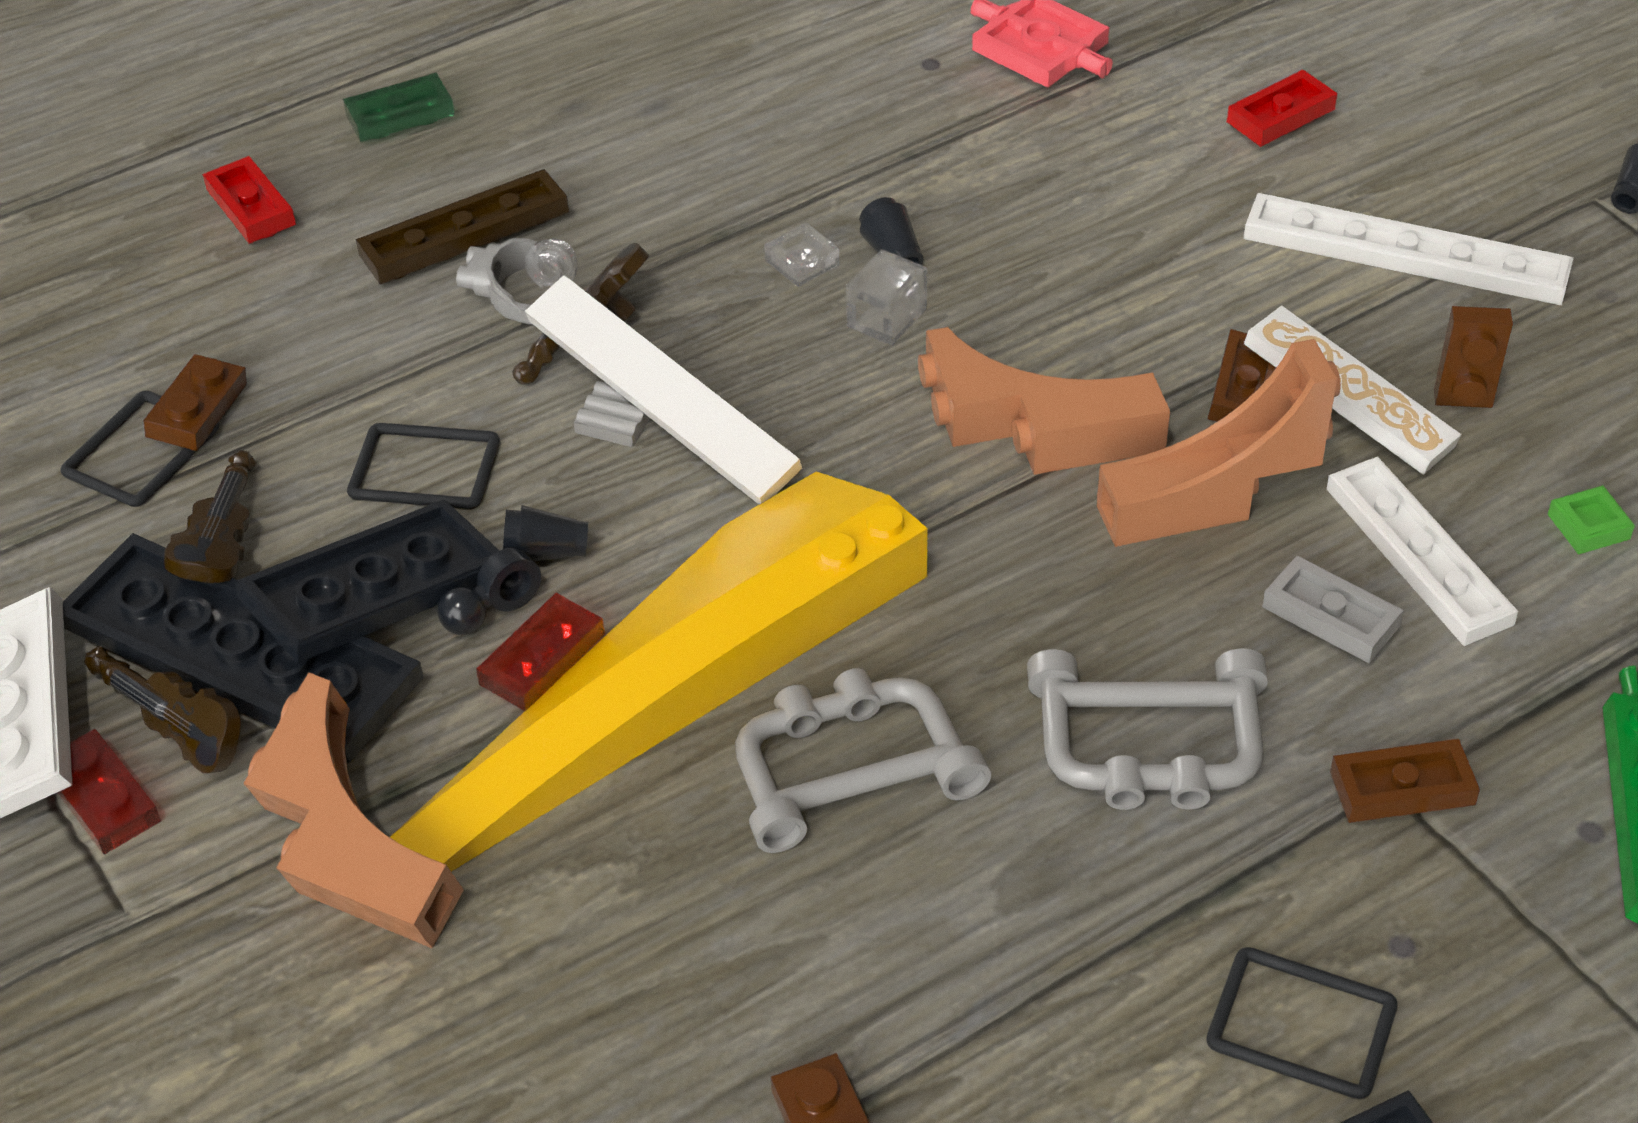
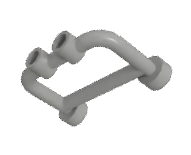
(1124, 778)
(778, 816)

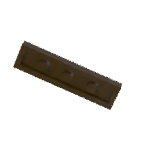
(462, 224)

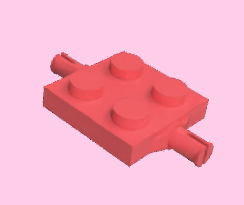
(1040, 39)

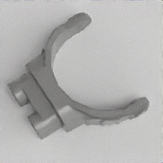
(490, 267)

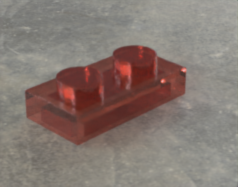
(540, 651)
(106, 795)

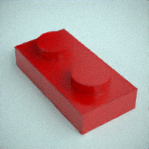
(1281, 107)
(249, 199)

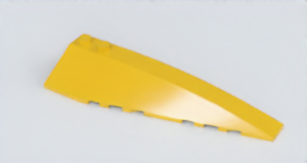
(708, 632)

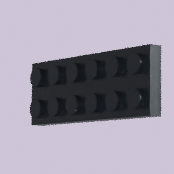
(218, 644)

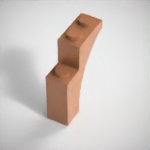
(1050, 418)
(1217, 471)
(336, 849)

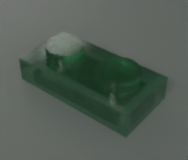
(398, 107)

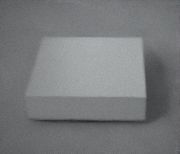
(610, 417)

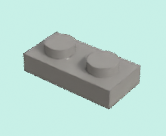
(1332, 609)

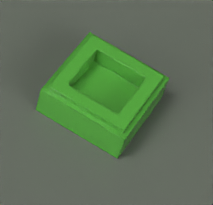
(1590, 519)

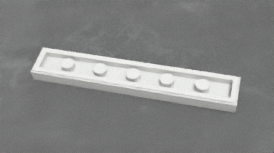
(1409, 248)
(664, 391)

